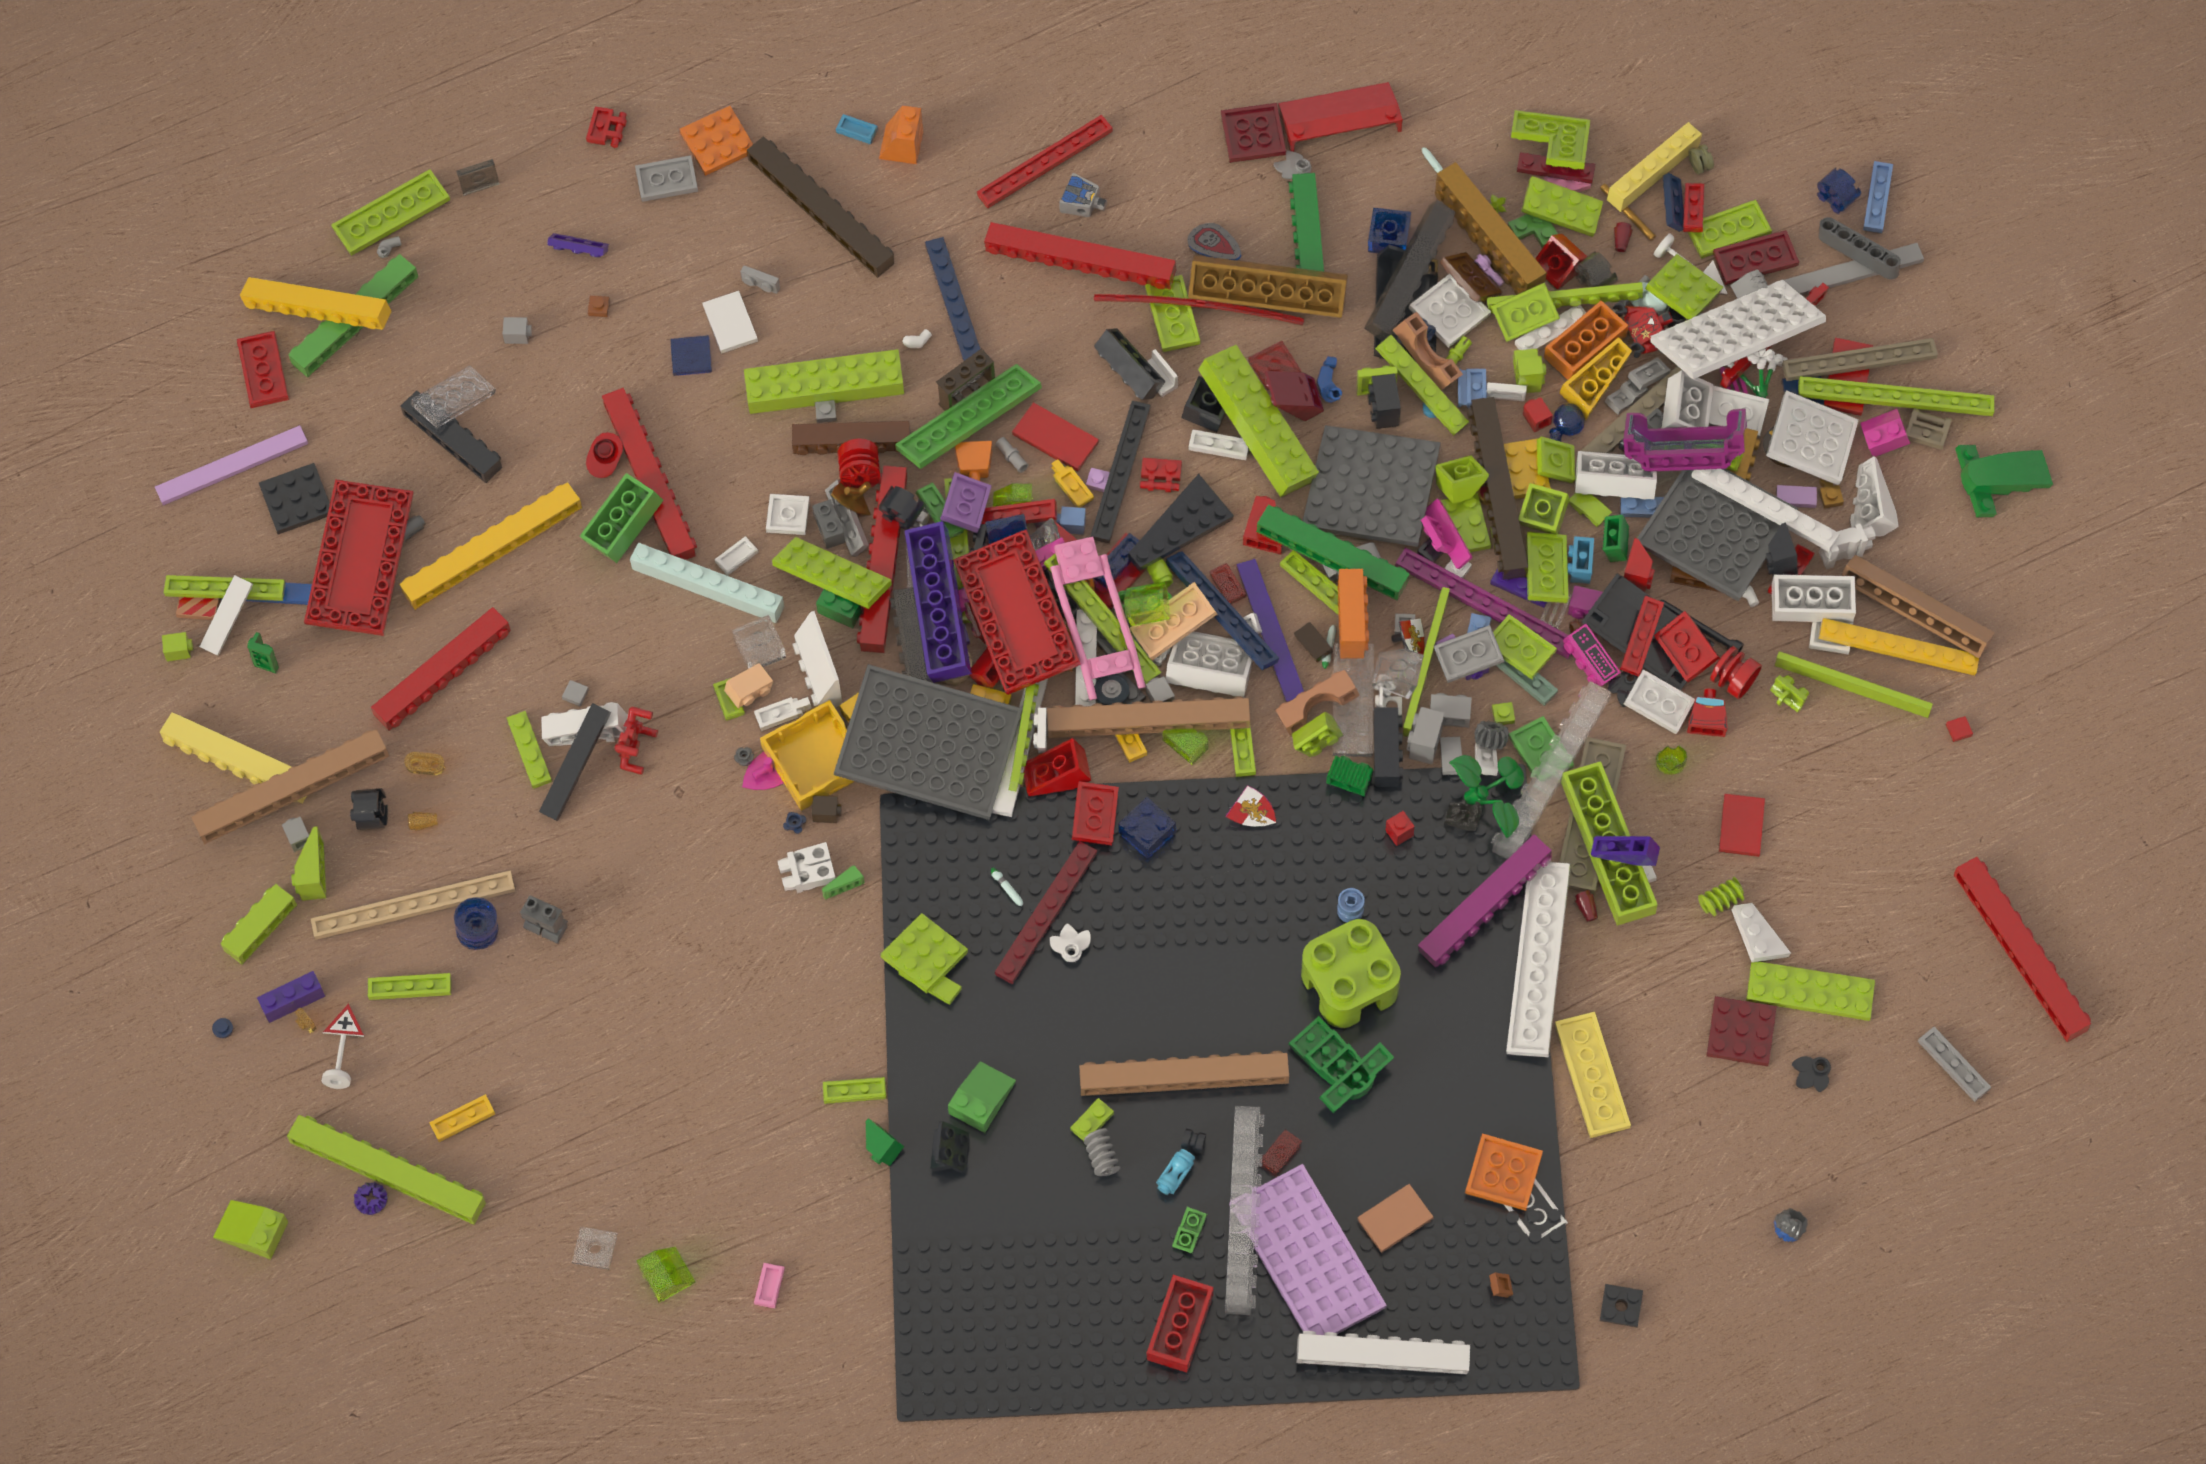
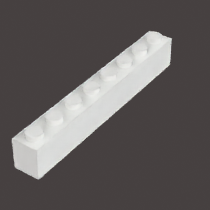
(1383, 1353)

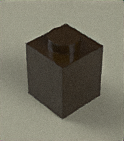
(826, 809)

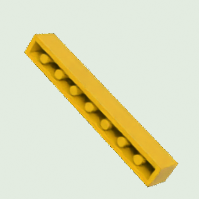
(315, 303)

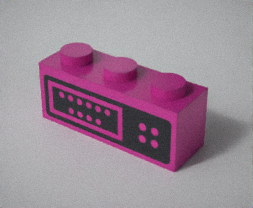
(1591, 656)

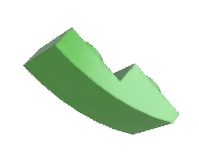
(1189, 1230)

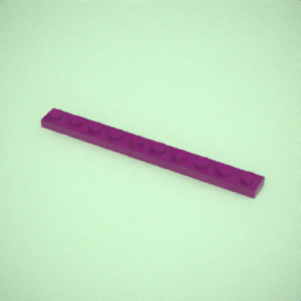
(1477, 597)

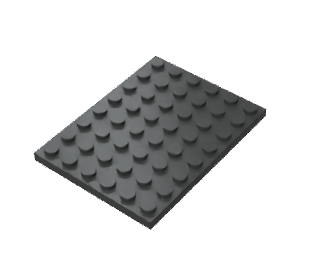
(928, 742)

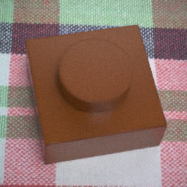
(598, 306)
(1501, 1285)

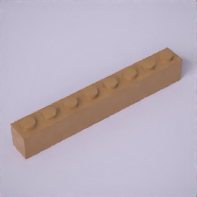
(1919, 607)

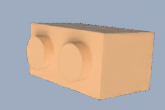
(748, 686)

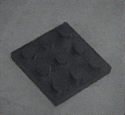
(295, 498)

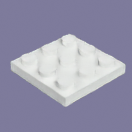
(1450, 310)

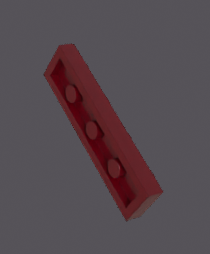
(1536, 165)

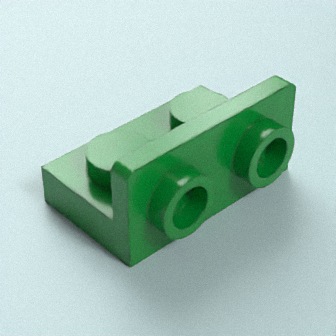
(262, 654)

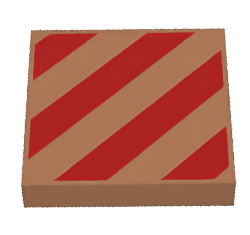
(197, 608)

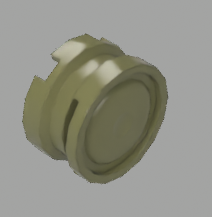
(1701, 159)

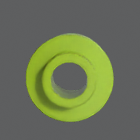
(1160, 572)

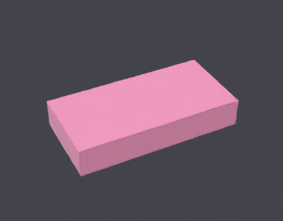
(769, 1285)

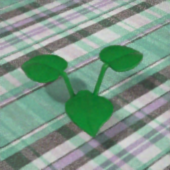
(1469, 772)

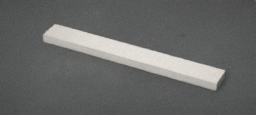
(1005, 798)

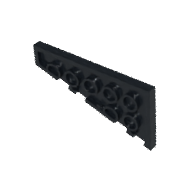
(1186, 520)

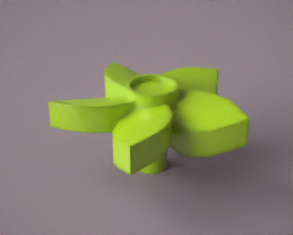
(1497, 203)

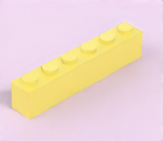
(1654, 167)

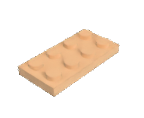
(1187, 613)

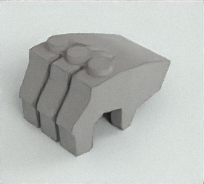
(1749, 283)

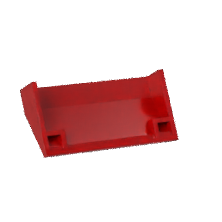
(1339, 112)

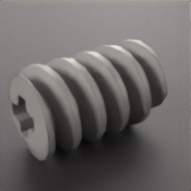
(1099, 1153)

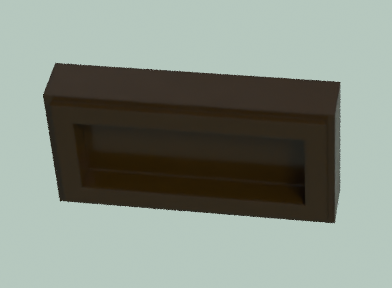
(1313, 642)

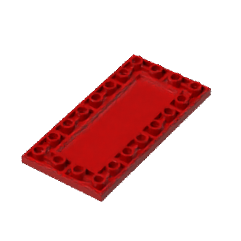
(359, 557)
(1016, 612)

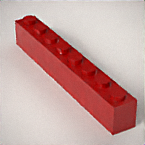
(441, 668)

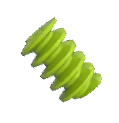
(1721, 896)

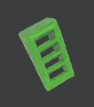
(846, 881)

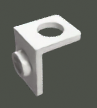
(1381, 701)

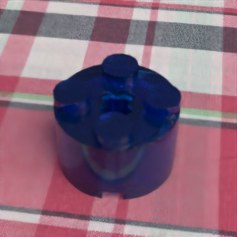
(1838, 190)

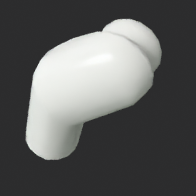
(917, 341)
(1751, 597)

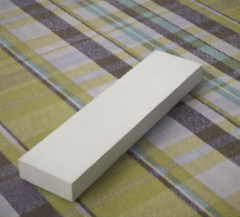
(226, 615)

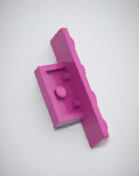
(1445, 534)

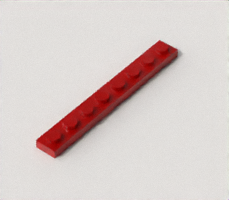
(1044, 161)
(1741, 365)

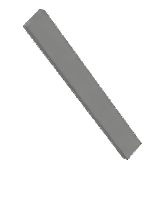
(1850, 271)

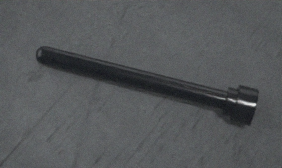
(1707, 630)

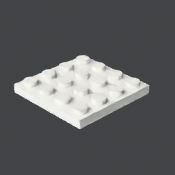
(1812, 437)

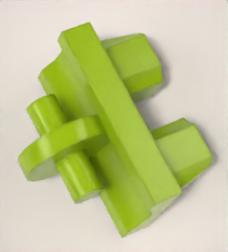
(1788, 694)

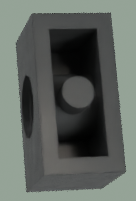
(828, 524)

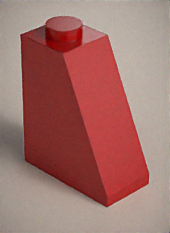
(1254, 539)

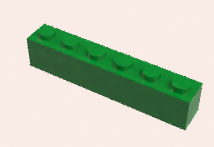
(1306, 222)

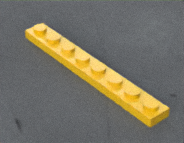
(1898, 646)

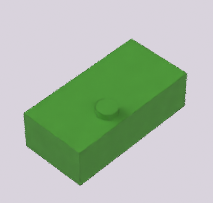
(621, 518)

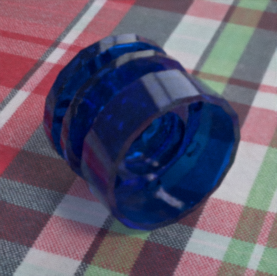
(476, 913)

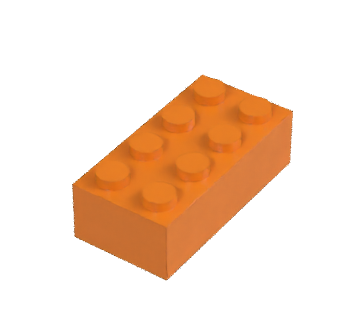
(1585, 339)
(1352, 613)

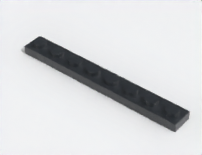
(1120, 471)

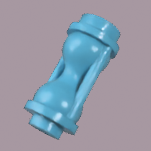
(1182, 1164)

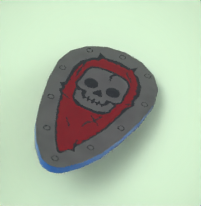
(1213, 241)

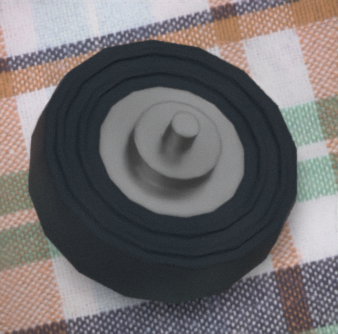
(1112, 690)

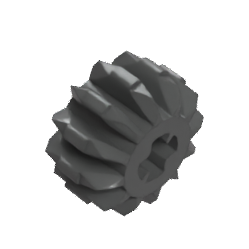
(1491, 735)

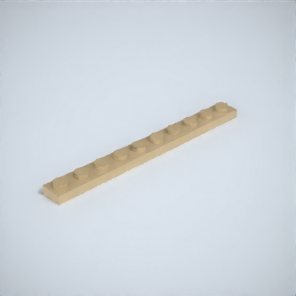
(411, 905)

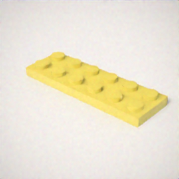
(1592, 1074)

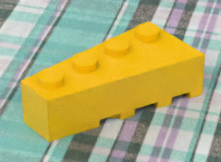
(1595, 378)

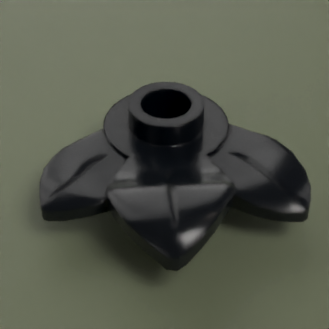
(1622, 686)
(1810, 1075)

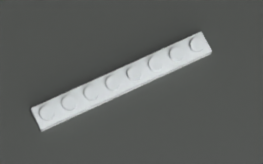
(1768, 506)

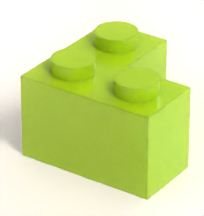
(1529, 369)

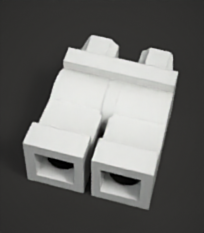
(1850, 543)
(809, 868)

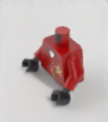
(1643, 324)

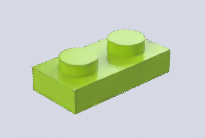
(1092, 1119)

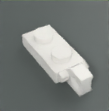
(781, 712)

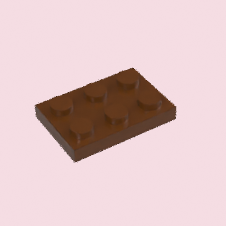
(1470, 277)

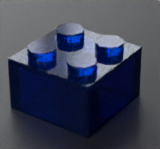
(1389, 228)
(1147, 827)

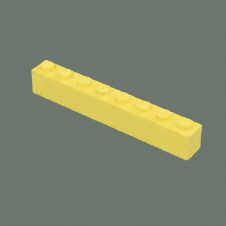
(221, 750)

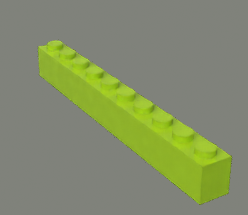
(386, 1169)

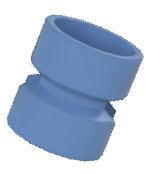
(1350, 905)

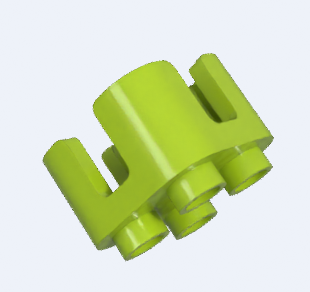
(1350, 971)

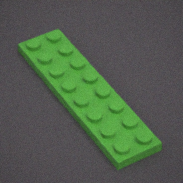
(968, 416)

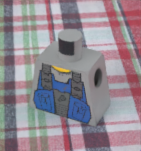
(1081, 197)

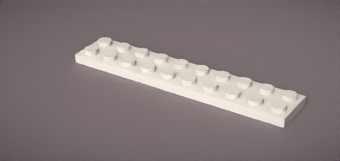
(1538, 961)

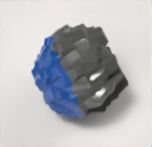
(1790, 1225)

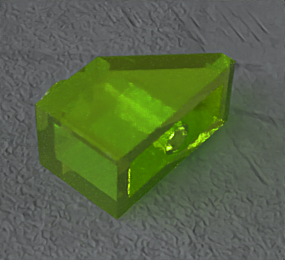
(1013, 494)
(1186, 743)

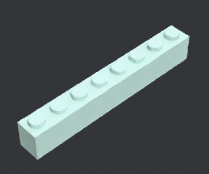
(706, 582)

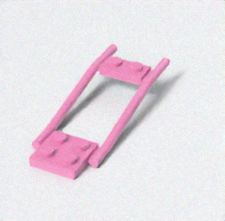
(1079, 562)

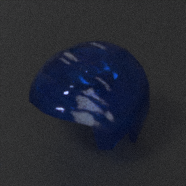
(1569, 419)

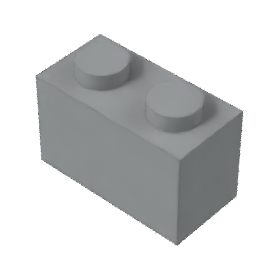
(1455, 709)

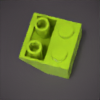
(1316, 735)

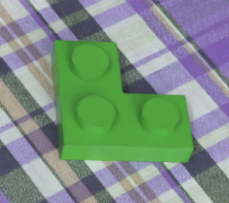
(1529, 225)

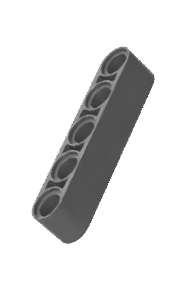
(1859, 248)

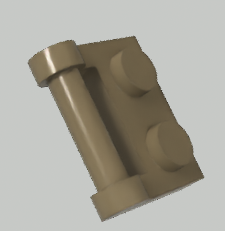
(1926, 433)

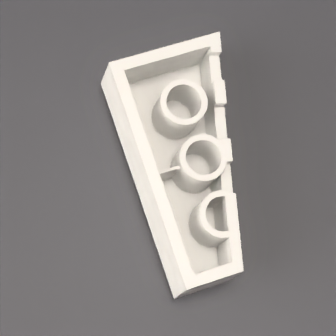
(563, 727)

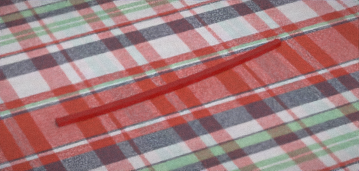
(1198, 303)

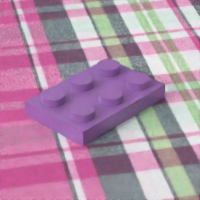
(965, 502)

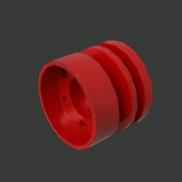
(858, 463)
(1738, 674)

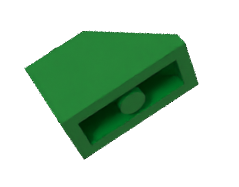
(881, 1144)

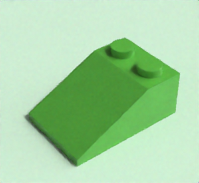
(980, 1096)

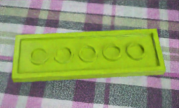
(390, 212)
(832, 572)
(1810, 990)

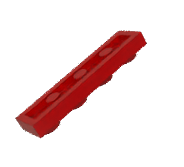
(1033, 511)
(1641, 636)

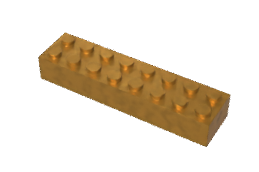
(1488, 230)
(1268, 286)

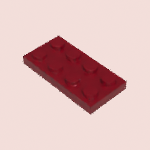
(1765, 253)

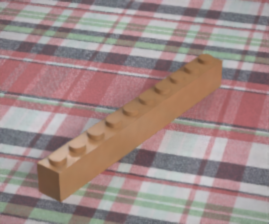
(1148, 717)
(290, 786)
(1184, 1073)

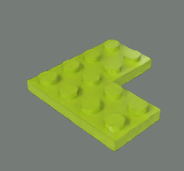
(1564, 134)

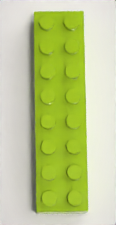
(824, 380)
(1258, 420)
(1599, 815)

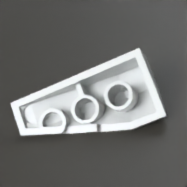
(1873, 500)

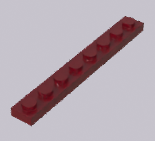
(1045, 912)

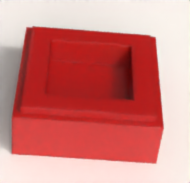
(1959, 729)

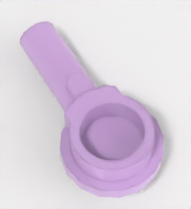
(1484, 263)

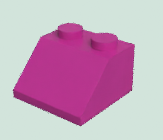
(1885, 433)

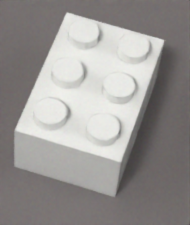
(1687, 402)

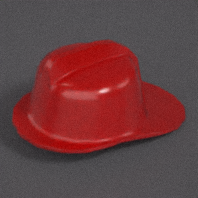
(604, 455)

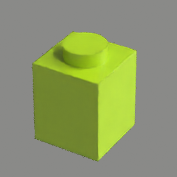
(177, 646)

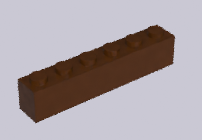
(828, 437)

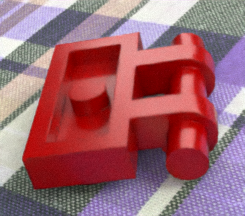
(600, 125)
(1160, 469)

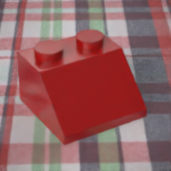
(1559, 259)
(1639, 567)

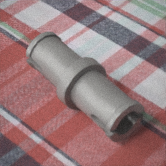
(1012, 454)

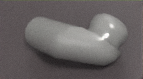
(386, 246)

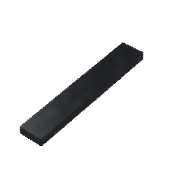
(575, 762)

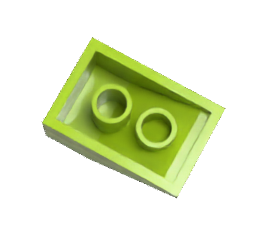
(310, 869)
(251, 1228)

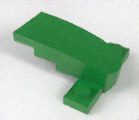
(2000, 475)
(1339, 1063)

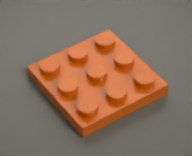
(717, 140)
(1504, 1172)

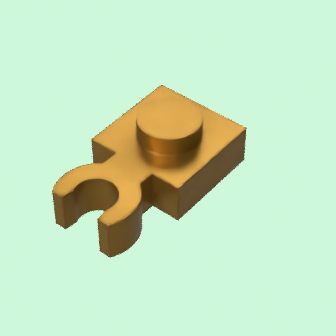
(1830, 494)

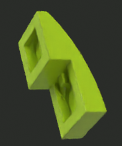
(1590, 507)

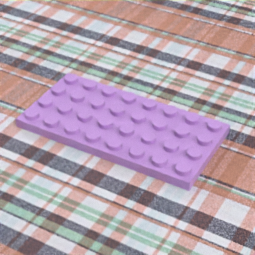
(1312, 1256)

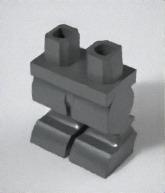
(543, 918)

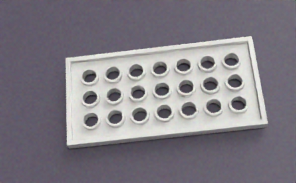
(1737, 329)

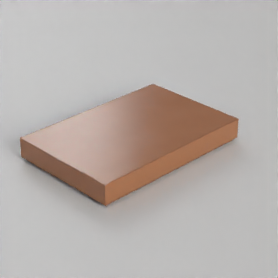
(1395, 1218)

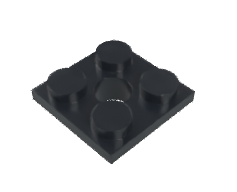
(1630, 1297)

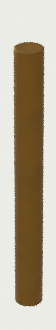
(1633, 217)

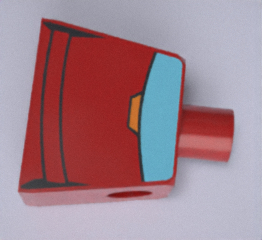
(1708, 715)

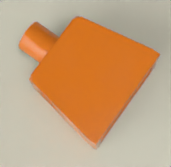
(974, 458)

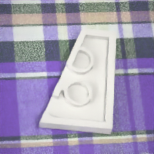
(1758, 935)

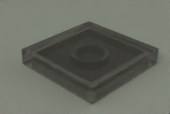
(477, 177)

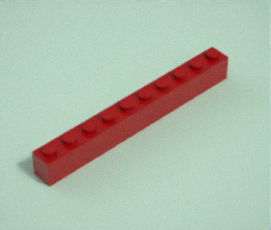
(1080, 256)
(647, 471)
(883, 561)
(2022, 949)

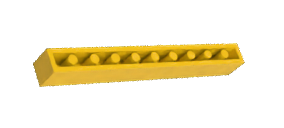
(490, 545)

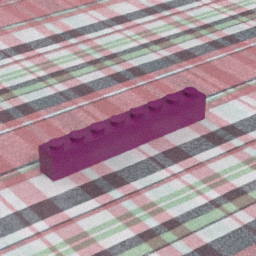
(1485, 901)

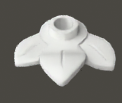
(1070, 941)

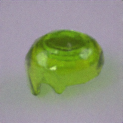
(1671, 760)

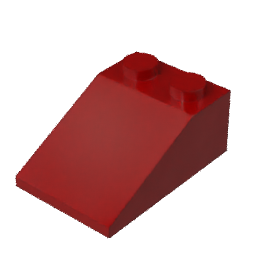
(1057, 769)

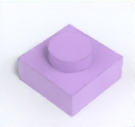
(1097, 479)

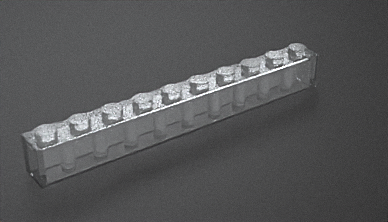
(1554, 762)
(1242, 1210)

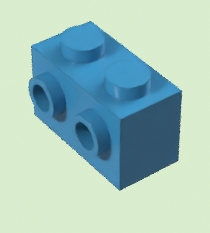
(1582, 560)

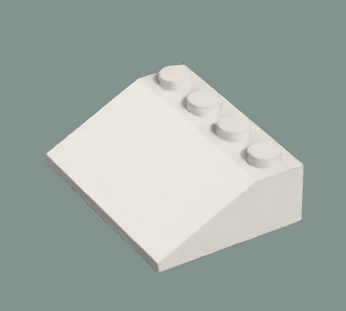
(817, 662)
(1209, 664)

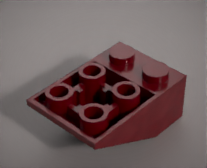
(1294, 393)

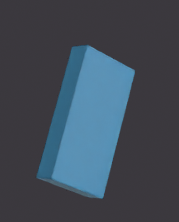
(856, 129)

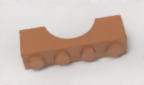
(1414, 337)
(1336, 688)

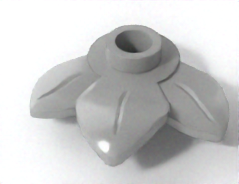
(1293, 165)

